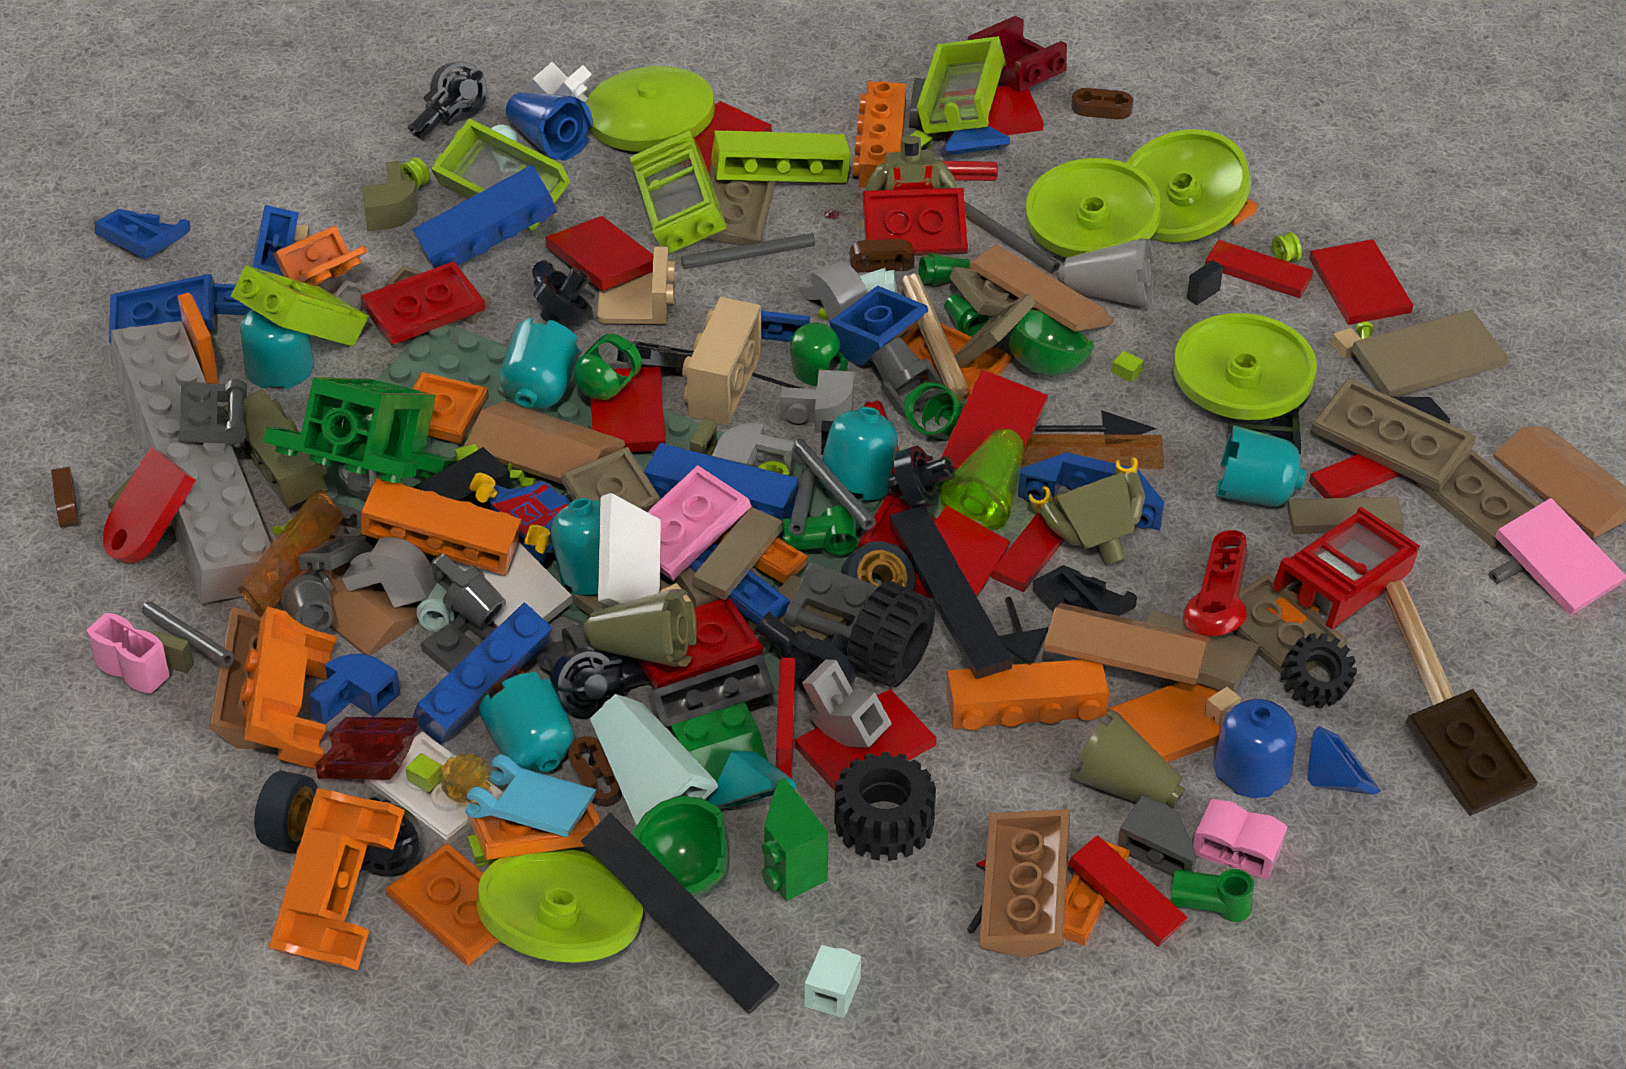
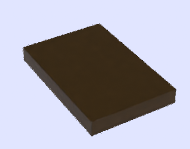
(1471, 752)

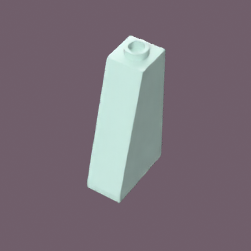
(647, 757)

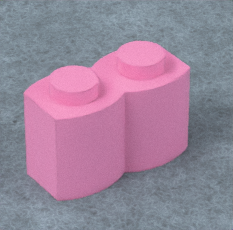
(128, 653)
(1239, 838)

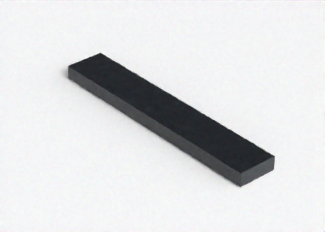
(950, 592)
(680, 913)

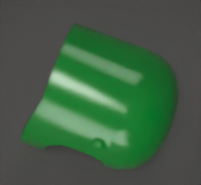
(812, 351)
(596, 377)
(944, 404)

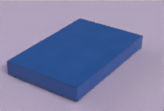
(160, 303)

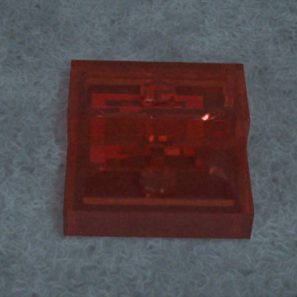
(367, 748)

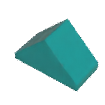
(746, 780)

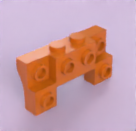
(277, 684)
(326, 874)

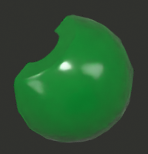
(1047, 345)
(687, 840)

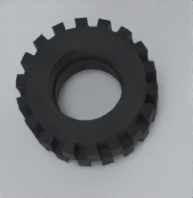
(891, 633)
(879, 829)

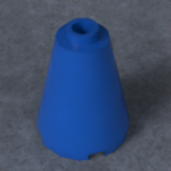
(554, 120)

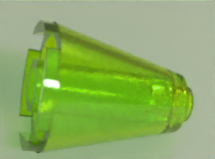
(987, 480)

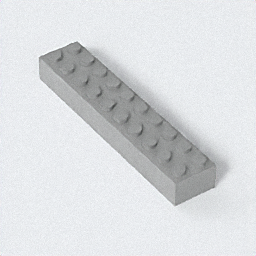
(218, 518)

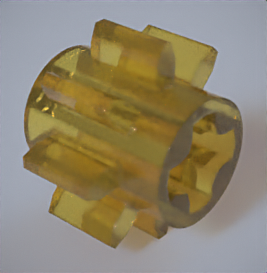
(463, 775)

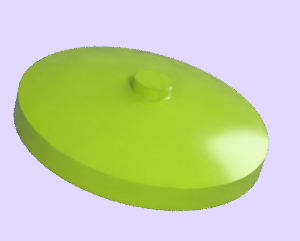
(650, 107)
(1199, 182)
(1092, 206)
(1245, 366)
(558, 906)

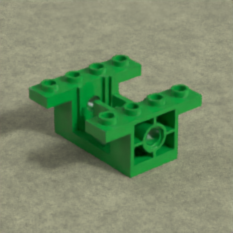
(366, 434)

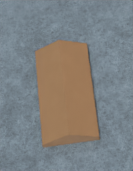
(1049, 294)
(538, 441)
(1567, 476)
(366, 614)
(1126, 643)
(227, 708)
(1025, 882)

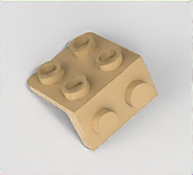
(642, 298)

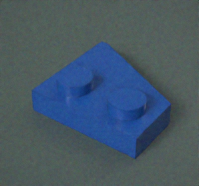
(140, 232)

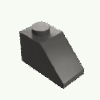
(1157, 837)

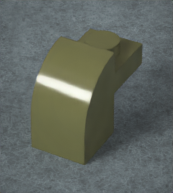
(390, 203)

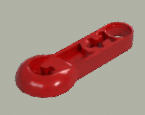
(1218, 605)

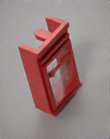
(1349, 565)

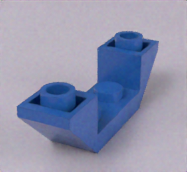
(1076, 471)

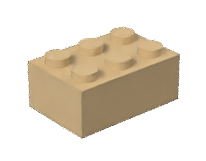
(723, 360)

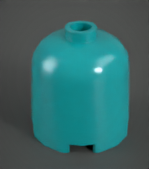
(274, 353)
(539, 363)
(862, 451)
(1259, 468)
(576, 545)
(528, 722)

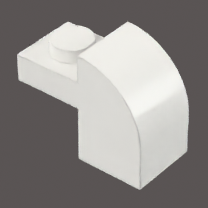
(555, 82)

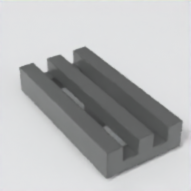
(335, 552)

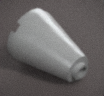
(1113, 273)

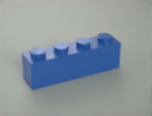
(486, 219)
(765, 489)
(482, 673)

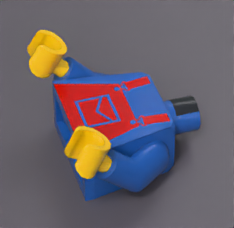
(533, 505)

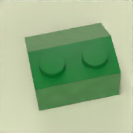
(717, 734)
(793, 845)

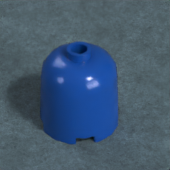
(1256, 748)

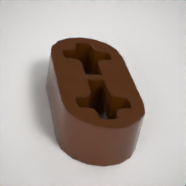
(1102, 103)
(881, 255)
(64, 496)
(587, 775)

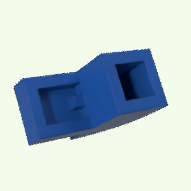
(354, 680)

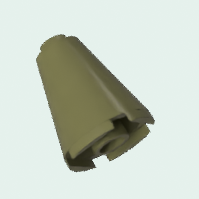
(646, 628)
(1127, 765)

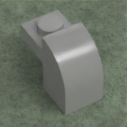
(836, 286)
(828, 401)
(751, 447)
(396, 565)
(840, 712)

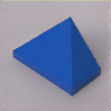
(974, 140)
(274, 233)
(781, 325)
(1335, 765)

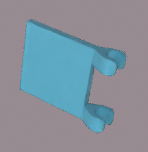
(531, 799)

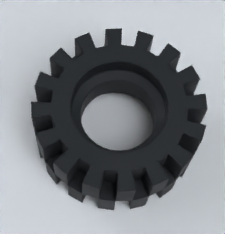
(1326, 653)

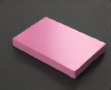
(694, 518)
(1560, 556)

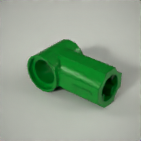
(832, 530)
(1224, 893)

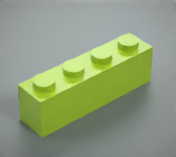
(780, 156)

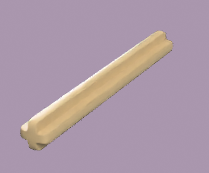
(935, 337)
(1418, 642)

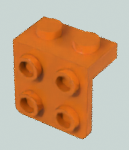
(317, 257)

